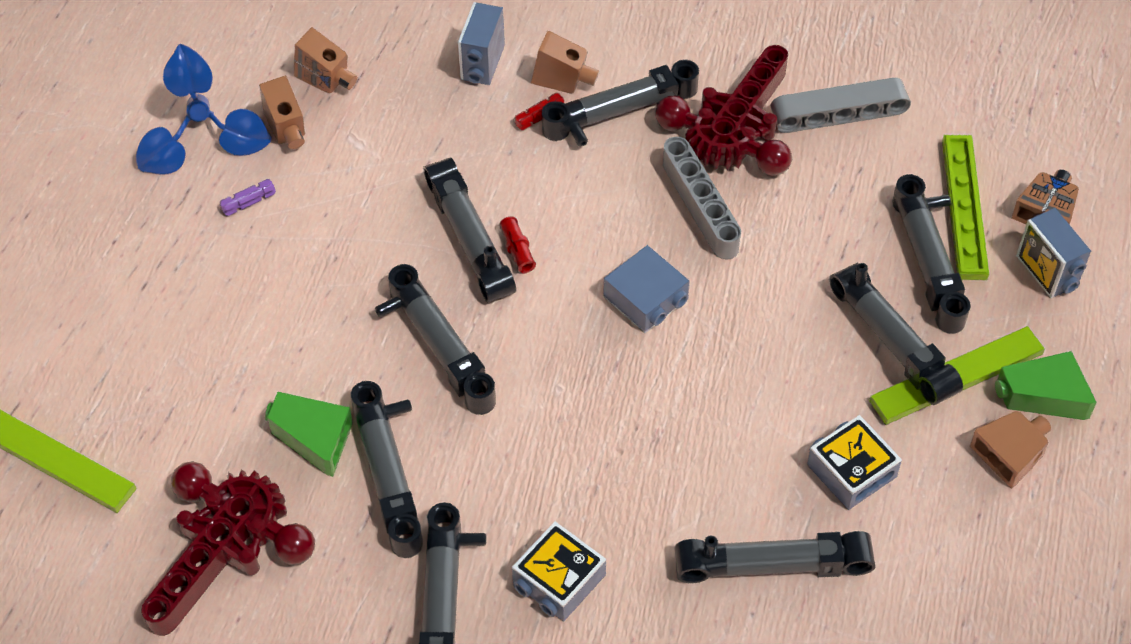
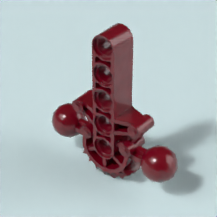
(731, 122)
(266, 505)

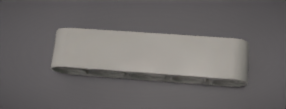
(840, 105)
(701, 198)

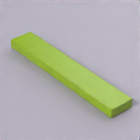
(965, 207)
(973, 368)
(64, 463)

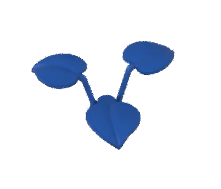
(190, 74)

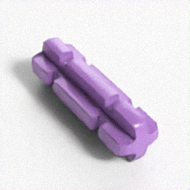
(247, 197)

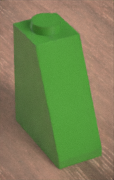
(1047, 387)
(310, 428)

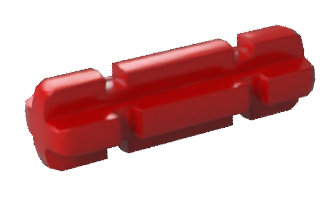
(534, 113)

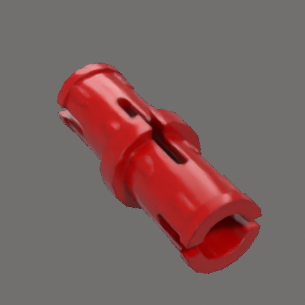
(517, 244)

